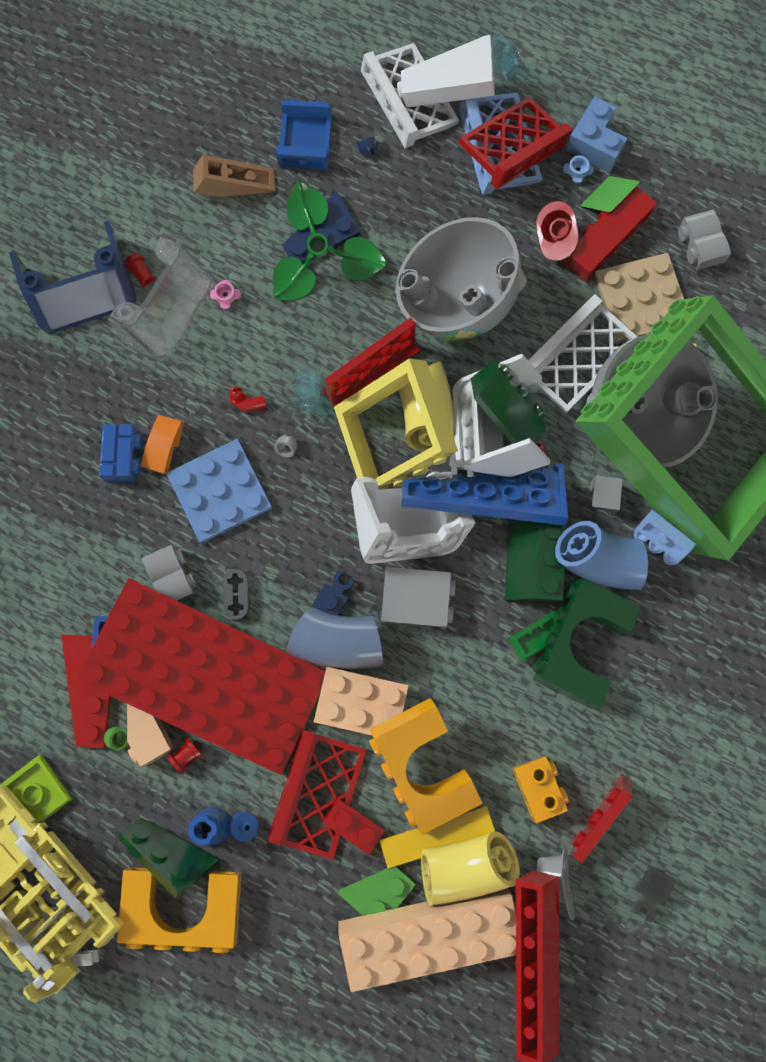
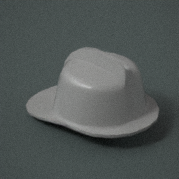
(559, 866)

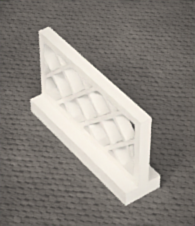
(393, 106)
(564, 337)

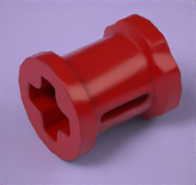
(185, 755)

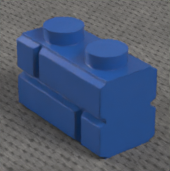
(120, 453)

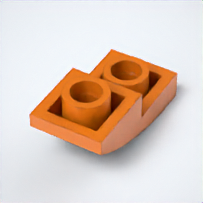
(161, 443)

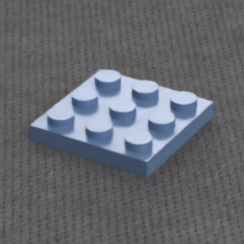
(219, 491)

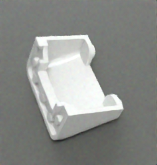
(403, 533)

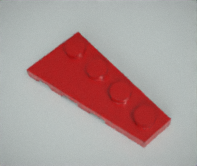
(88, 706)

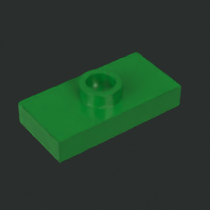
(531, 638)

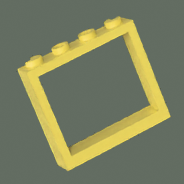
(432, 412)

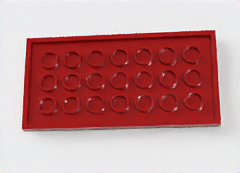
(202, 676)

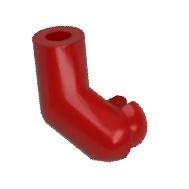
(245, 403)

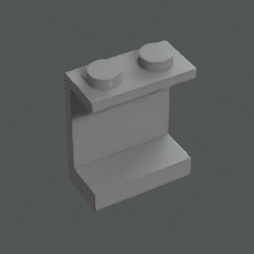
(417, 597)

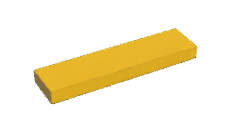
(409, 844)

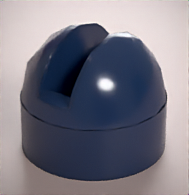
(366, 145)

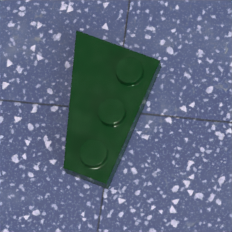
(167, 857)

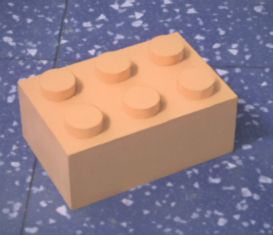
(358, 701)

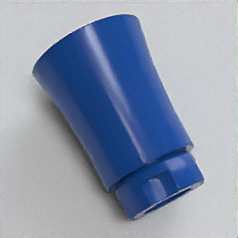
(213, 817)

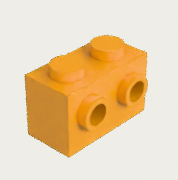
(540, 789)

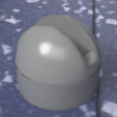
(280, 446)

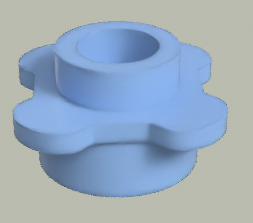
(578, 162)

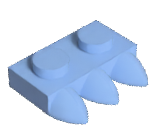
(663, 538)

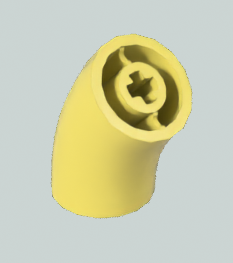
(416, 432)
(468, 869)

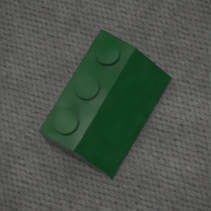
(507, 403)
(532, 564)

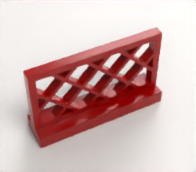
(527, 153)
(372, 363)
(292, 792)

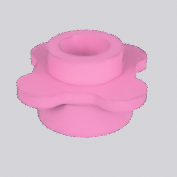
(225, 287)

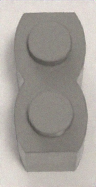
(704, 240)
(168, 573)

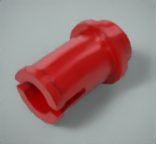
(136, 264)

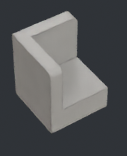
(606, 493)

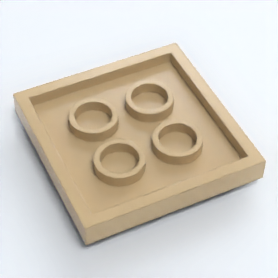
(639, 292)

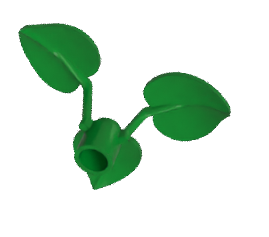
(291, 277)

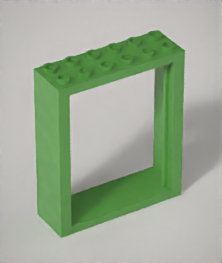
(604, 425)

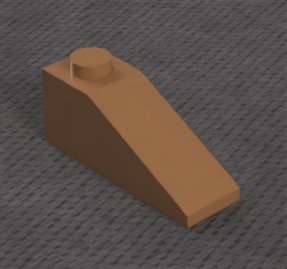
(230, 178)

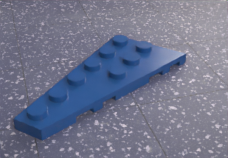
(525, 497)

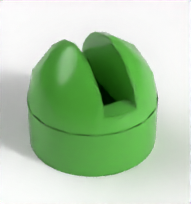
(119, 738)

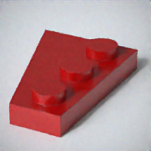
(602, 818)

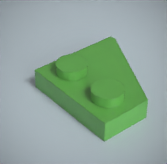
(378, 891)

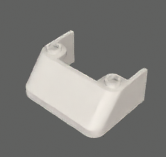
(479, 438)

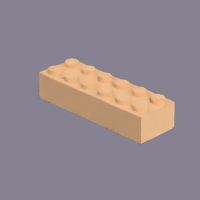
(427, 939)

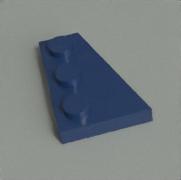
(337, 229)

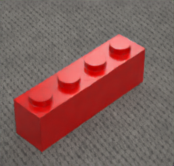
(609, 233)

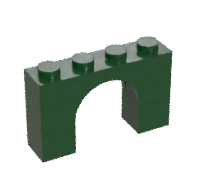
(557, 666)

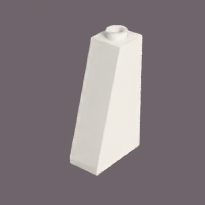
(451, 76)

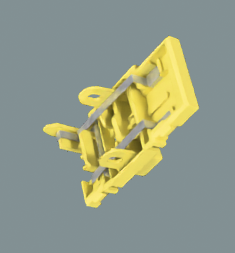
(80, 914)

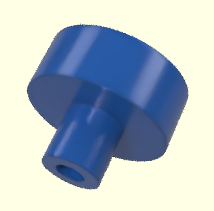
(237, 826)

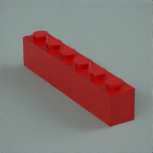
(537, 967)

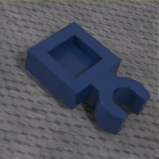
(331, 598)

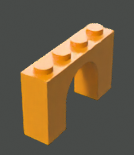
(427, 804)
(145, 926)

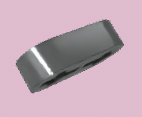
(229, 595)

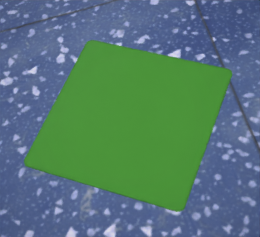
(610, 193)

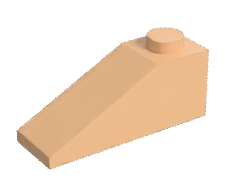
(146, 737)

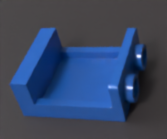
(305, 134)

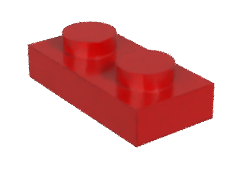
(353, 826)

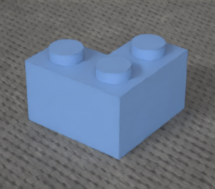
(594, 139)

